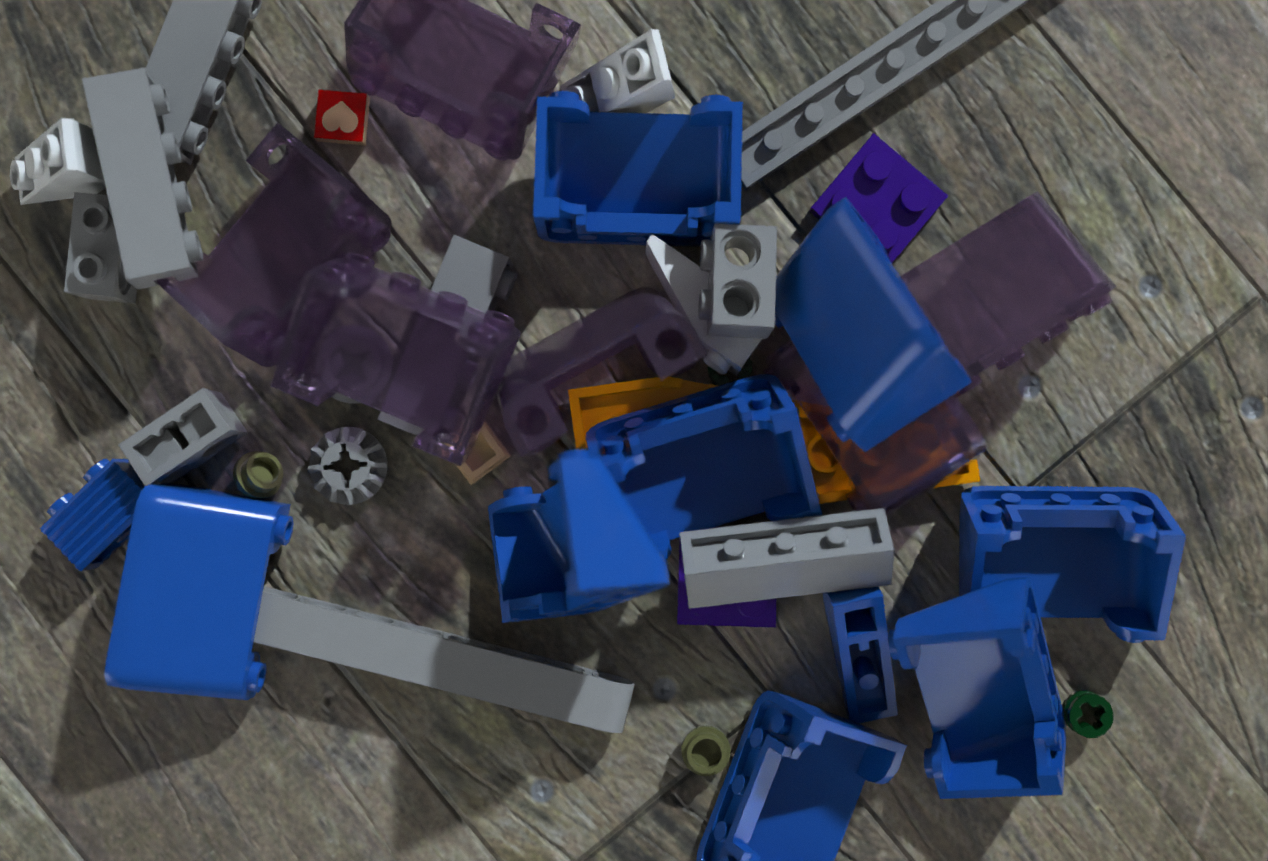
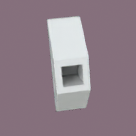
(627, 80)
(58, 164)

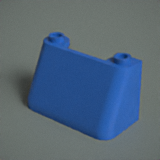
(636, 172)
(862, 331)
(710, 459)
(571, 545)
(1082, 547)
(194, 592)
(986, 693)
(795, 783)

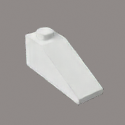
(683, 283)

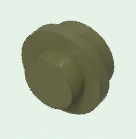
(258, 475)
(705, 750)

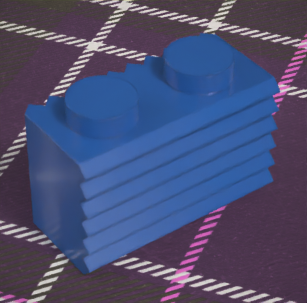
(98, 516)

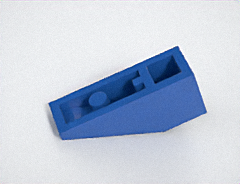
(862, 652)

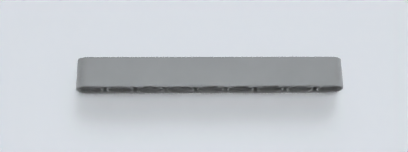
(443, 660)

